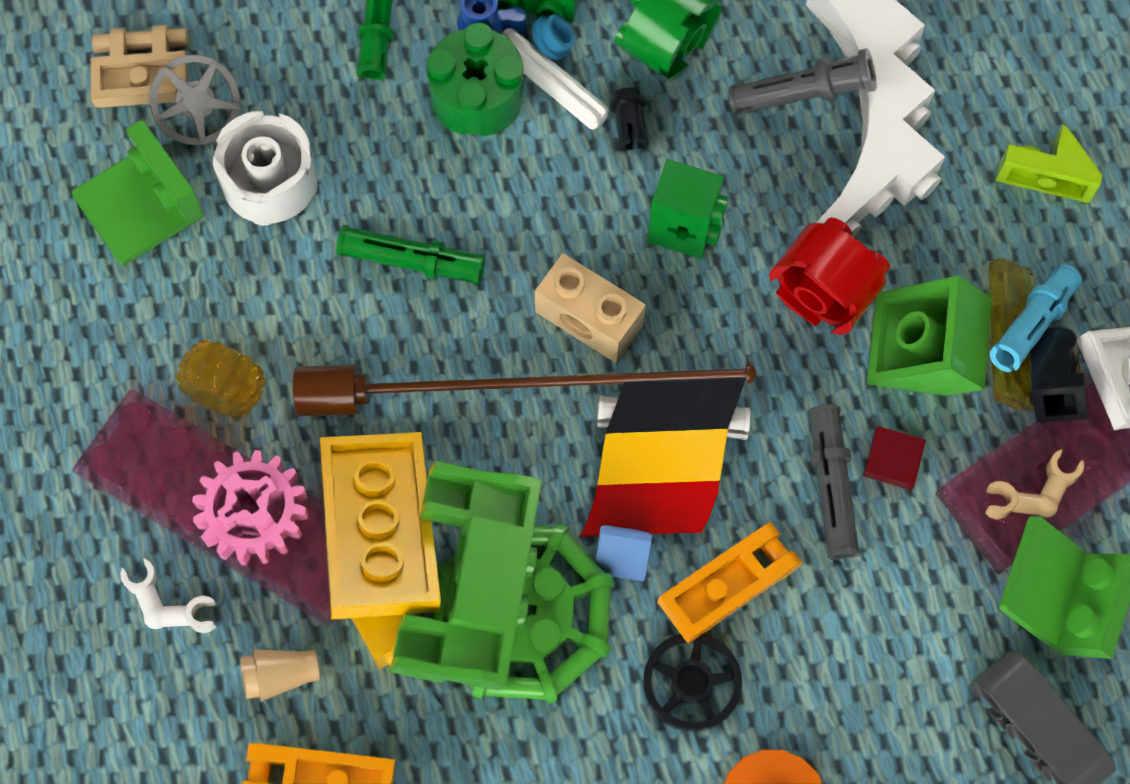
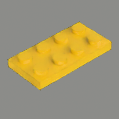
(374, 533)

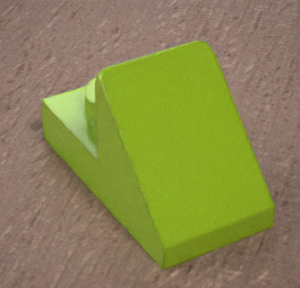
(1062, 173)

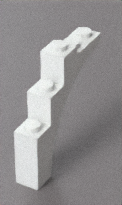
(893, 155)

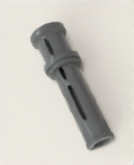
(823, 80)

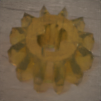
(220, 379)

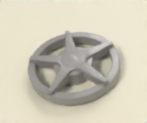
(193, 99)

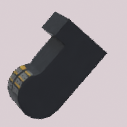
(1056, 378)

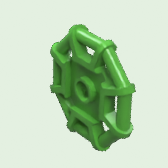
(553, 618)

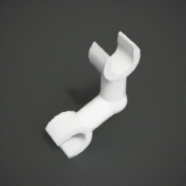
(160, 616)

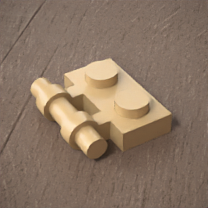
(127, 77)

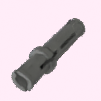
(831, 462)

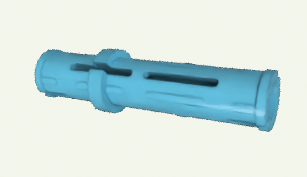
(1044, 306)

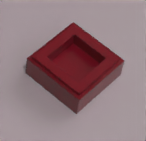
(894, 458)

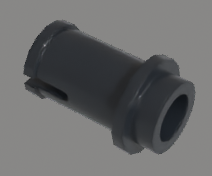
(629, 115)

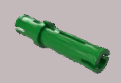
(430, 259)

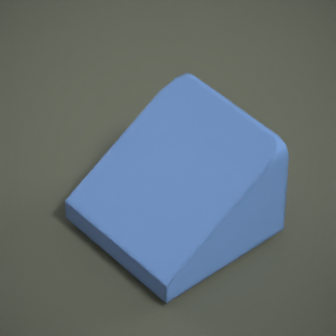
(623, 552)

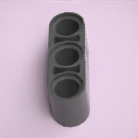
(1042, 722)

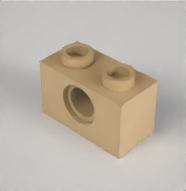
(589, 307)

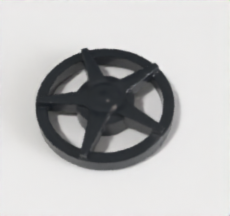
(692, 683)

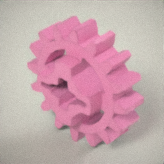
(236, 521)

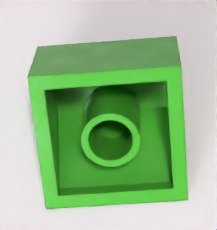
(931, 338)

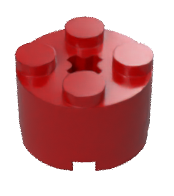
(829, 275)

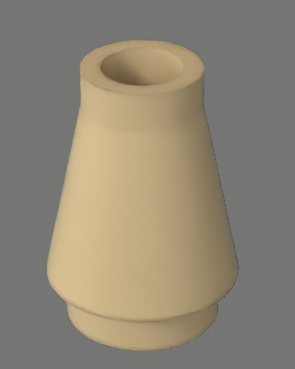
(277, 671)

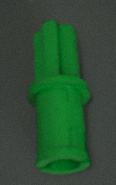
(375, 40)

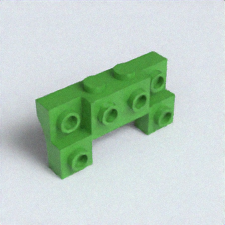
(486, 578)

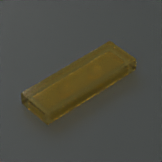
(1009, 291)

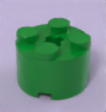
(667, 31)
(476, 81)

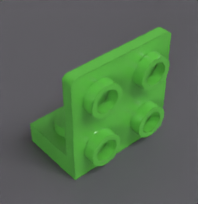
(138, 199)
(1065, 594)

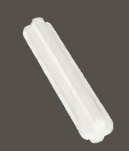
(558, 83)

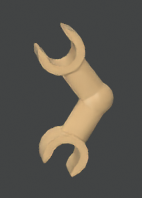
(1040, 504)

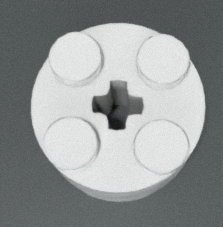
(265, 167)

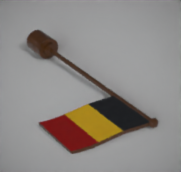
(657, 452)

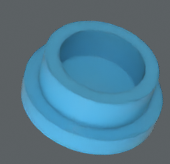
(553, 36)

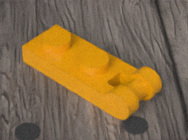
(728, 582)
(316, 766)

